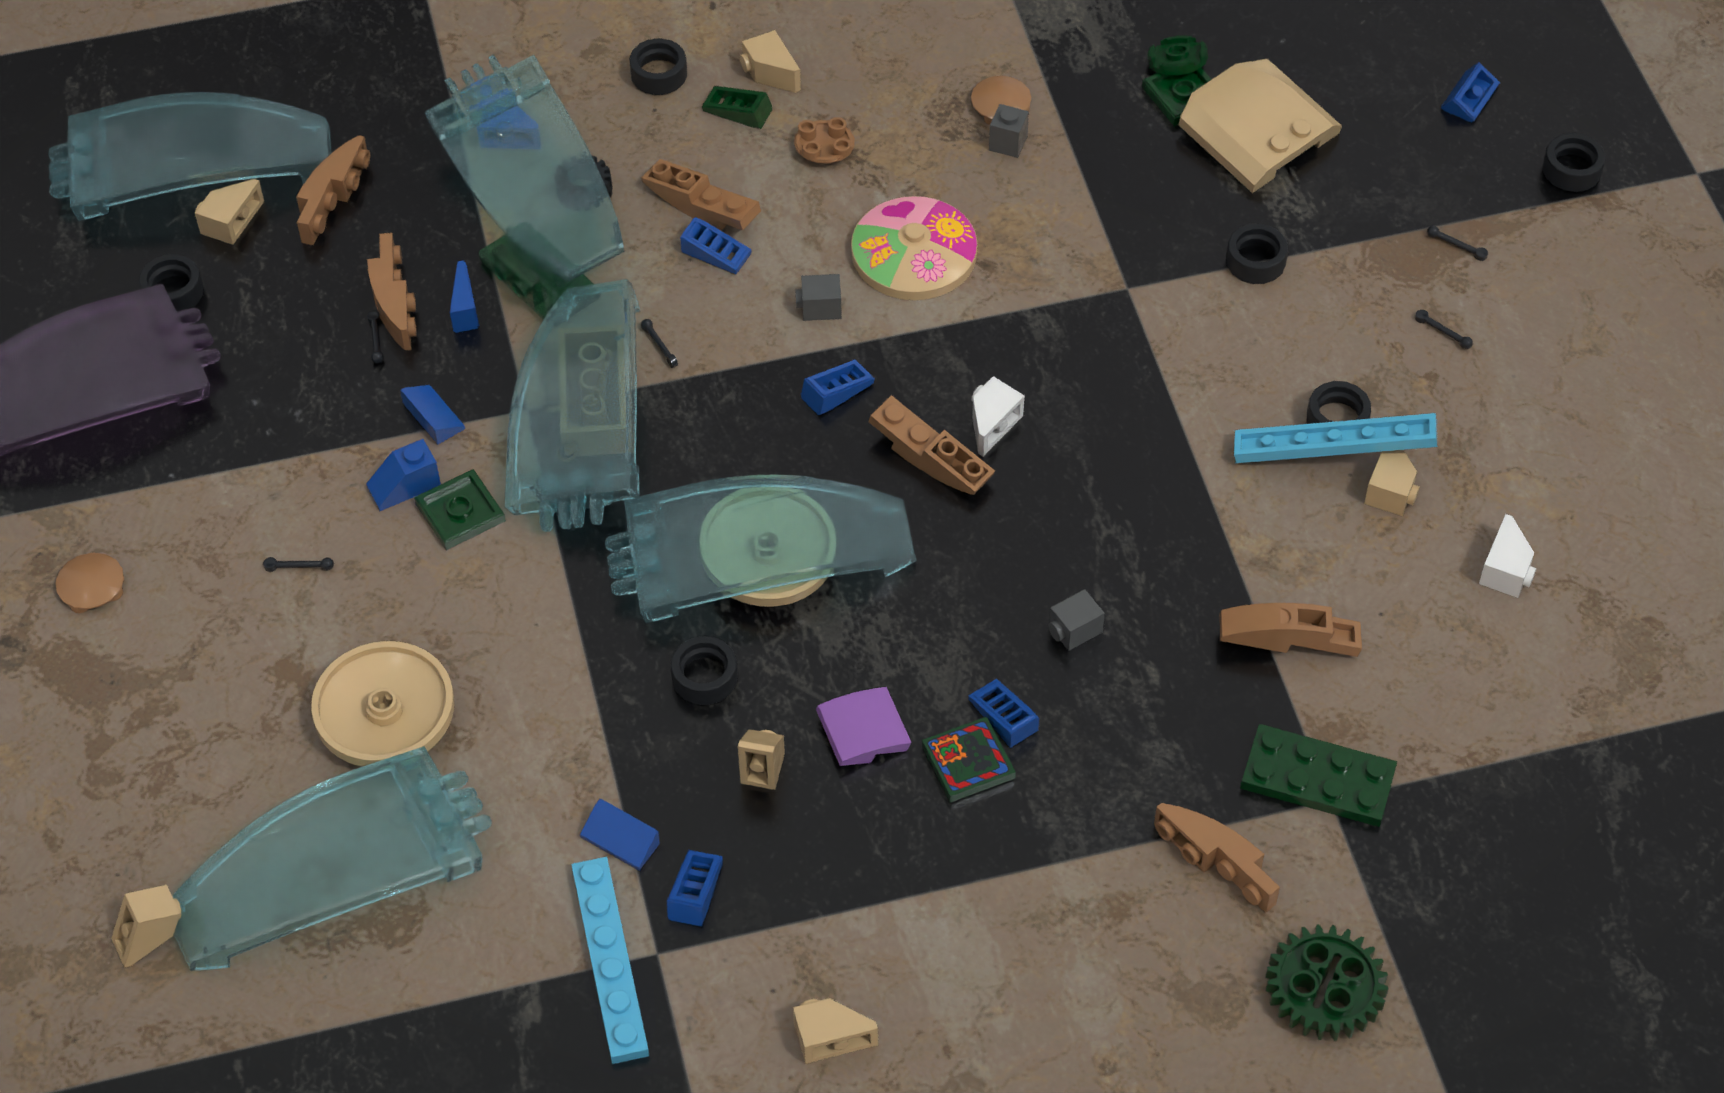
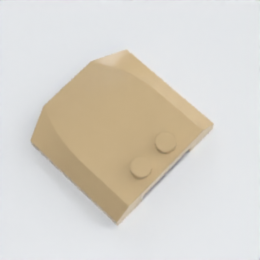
(1255, 121)

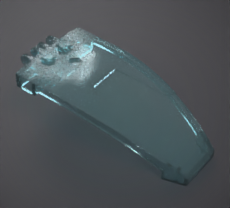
(181, 144)
(529, 166)
(576, 409)
(752, 537)
(329, 855)

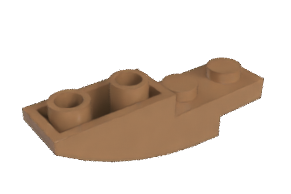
(330, 182)
(695, 196)
(391, 292)
(928, 450)
(1287, 624)
(1211, 843)

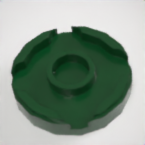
(1177, 55)

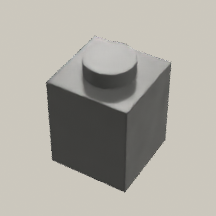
(1008, 130)
(819, 297)
(1076, 620)

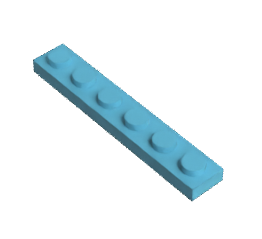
(1335, 438)
(610, 960)

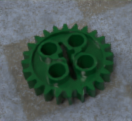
(1294, 969)

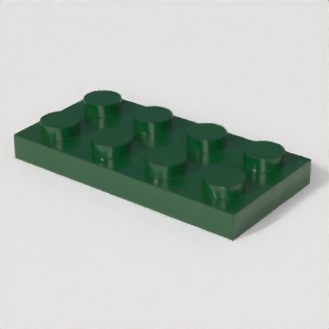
(1319, 775)

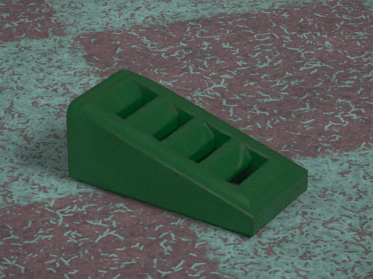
(753, 115)

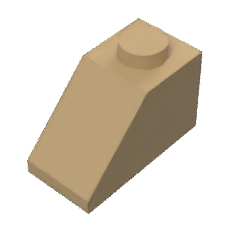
(770, 62)
(229, 210)
(1392, 483)
(760, 758)
(144, 923)
(831, 1029)

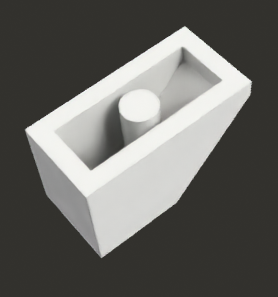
(995, 412)
(1509, 560)

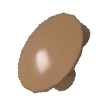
(999, 90)
(824, 140)
(90, 581)

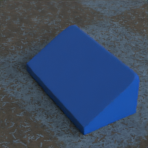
(1471, 93)
(431, 412)
(620, 834)

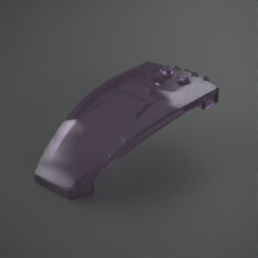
(101, 366)

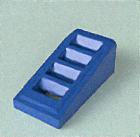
(700, 233)
(462, 306)
(822, 399)
(1011, 734)
(692, 908)

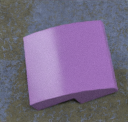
(863, 726)

